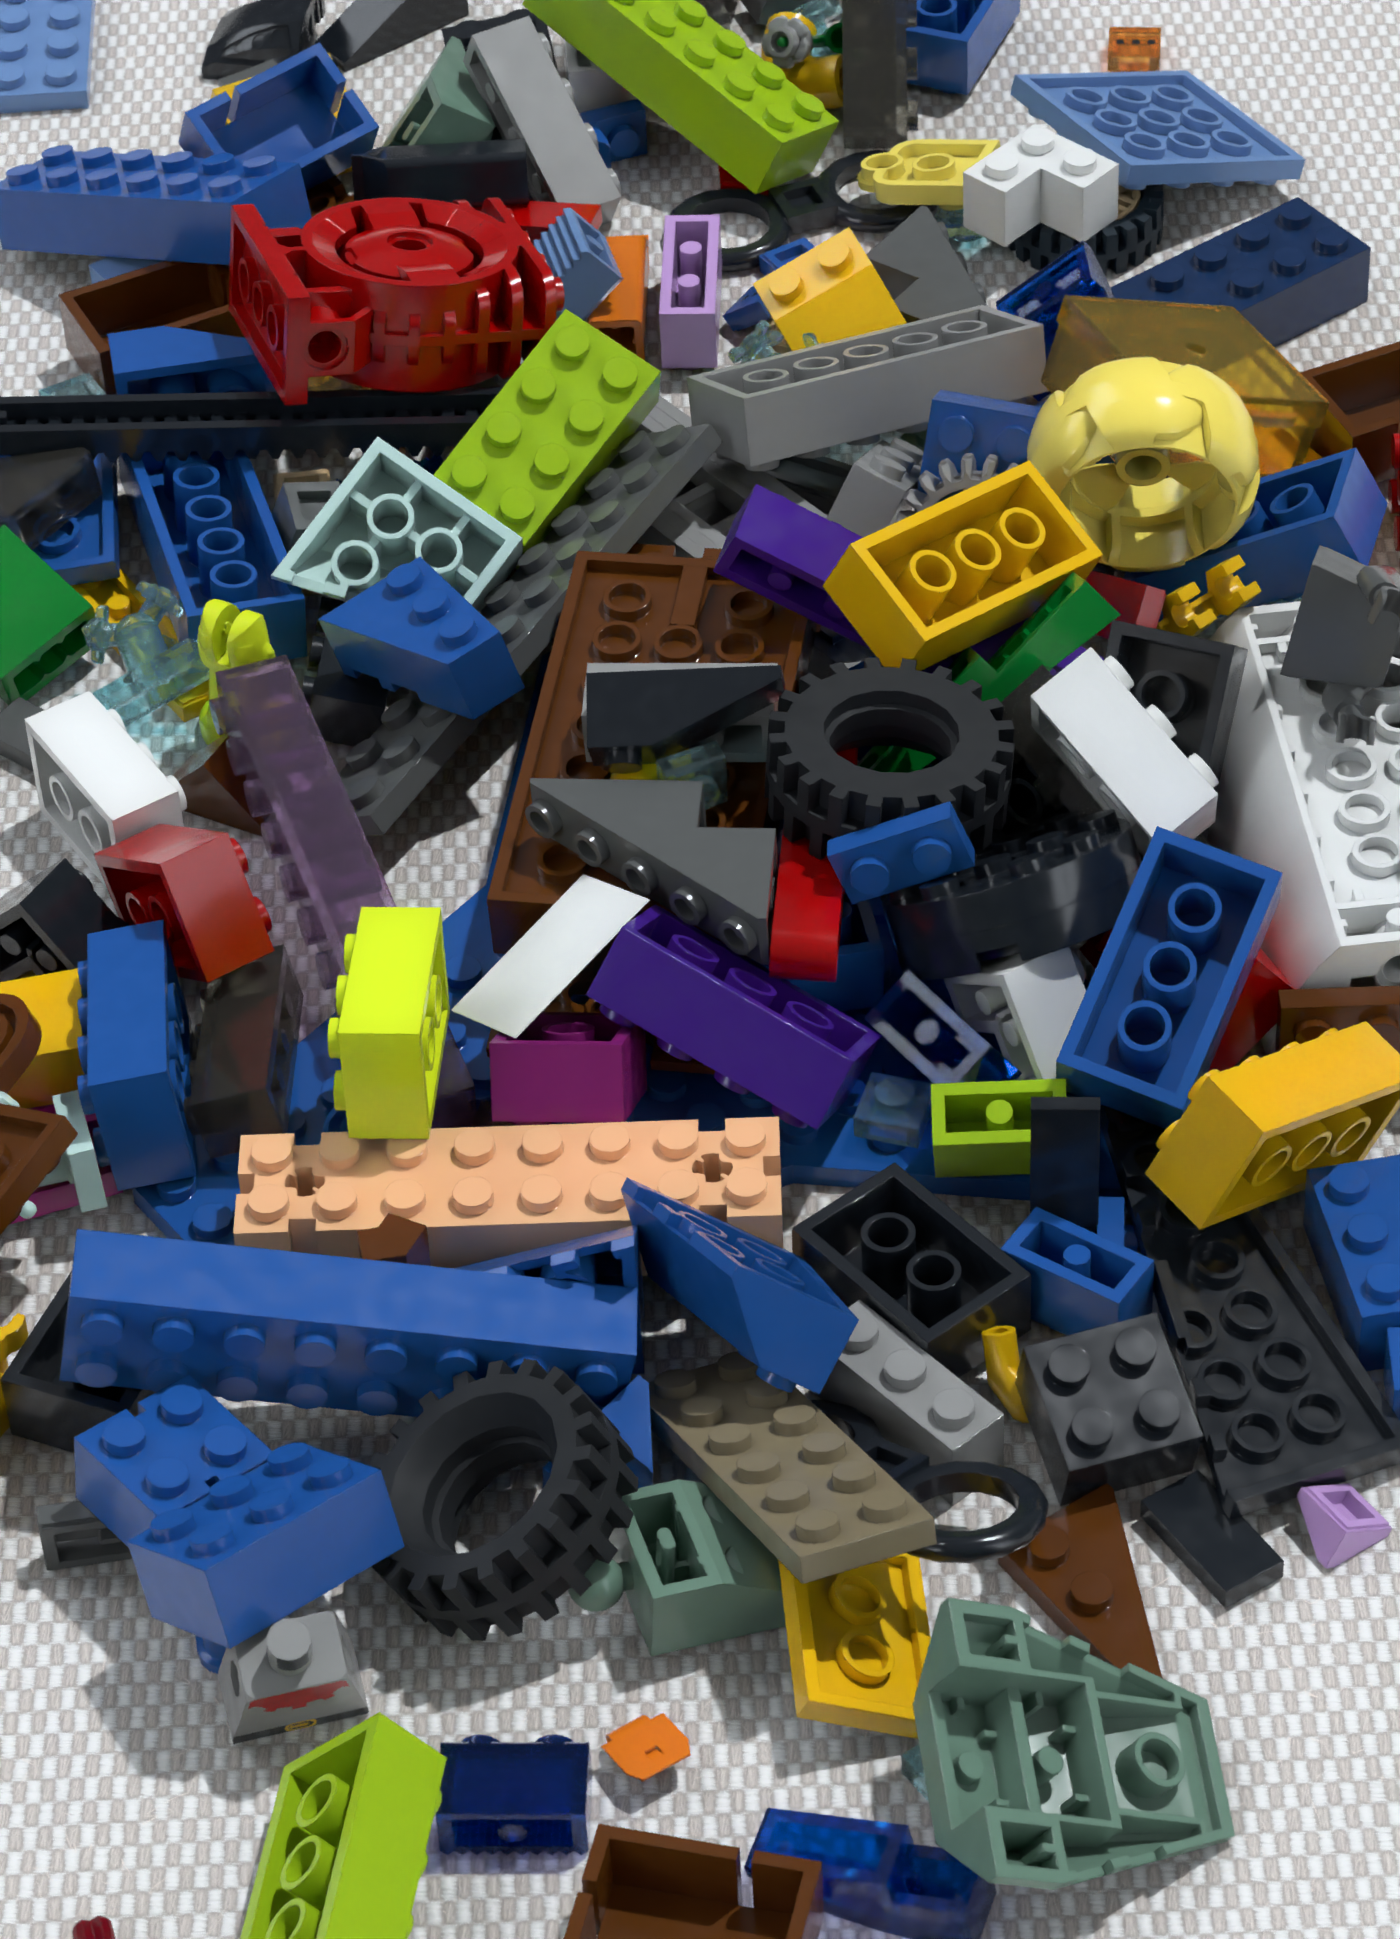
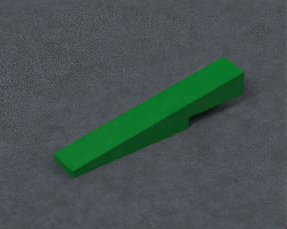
(1046, 638)

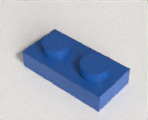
(901, 853)

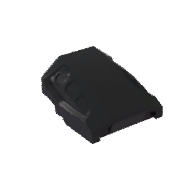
(261, 33)

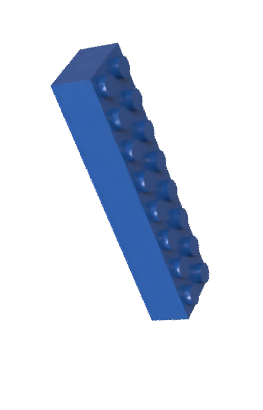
(327, 1325)

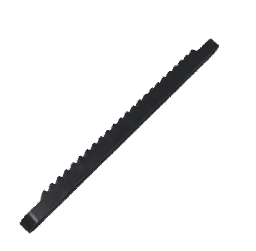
(239, 422)

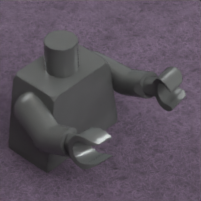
(1346, 636)

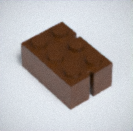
(153, 296)
(1361, 407)
(691, 1890)

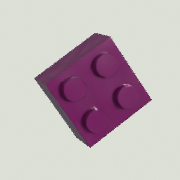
(568, 1070)

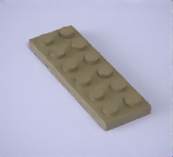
(785, 1469)

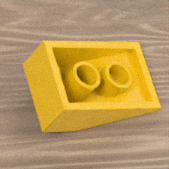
(828, 293)

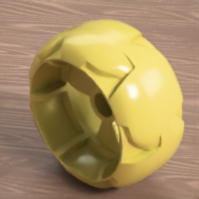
(1140, 414)

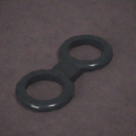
(796, 209)
(925, 1482)

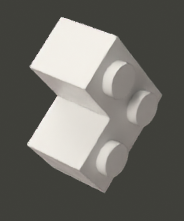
(1038, 181)
(1024, 1005)

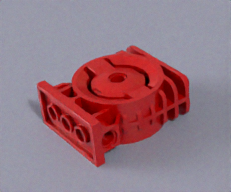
(390, 294)

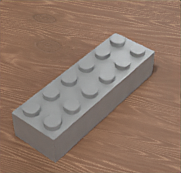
(865, 385)

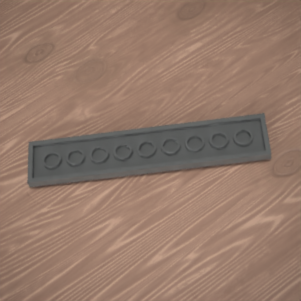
(609, 517)

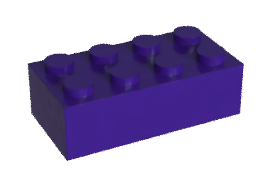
(732, 1017)

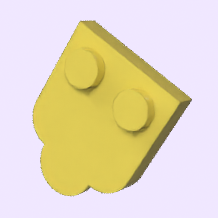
(923, 171)

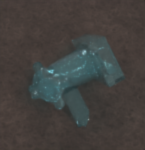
(154, 663)

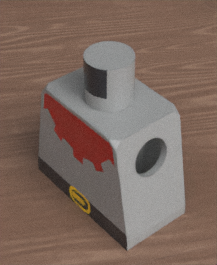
(291, 1678)

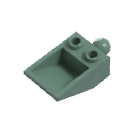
(444, 106)
(687, 1570)

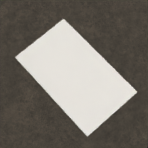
(549, 955)

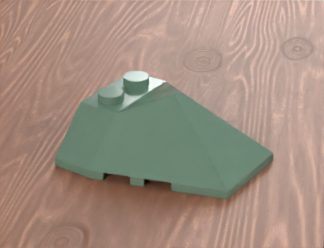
(1056, 1760)

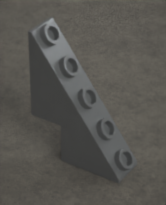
(924, 270)
(662, 849)

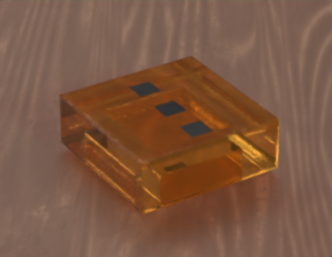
(1134, 49)

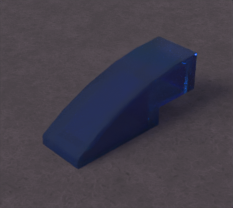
(880, 1875)

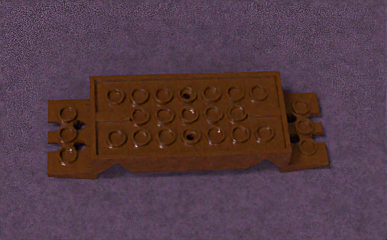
(632, 611)

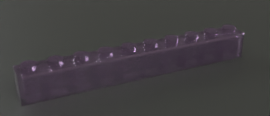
(313, 832)

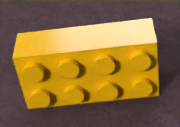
(960, 568)
(1273, 1119)

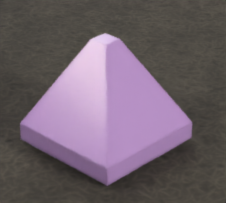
(1340, 1522)

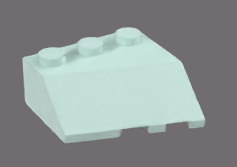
(387, 518)

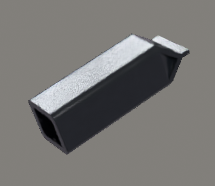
(444, 172)

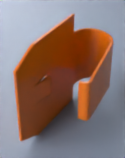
(635, 1743)

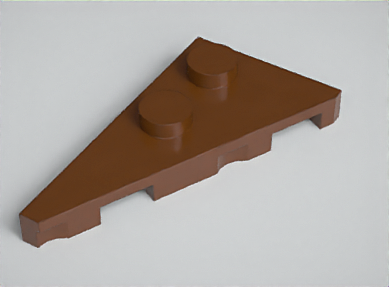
(1087, 1580)

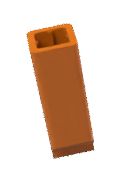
(624, 310)

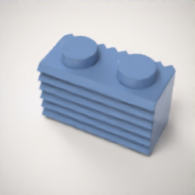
(581, 260)

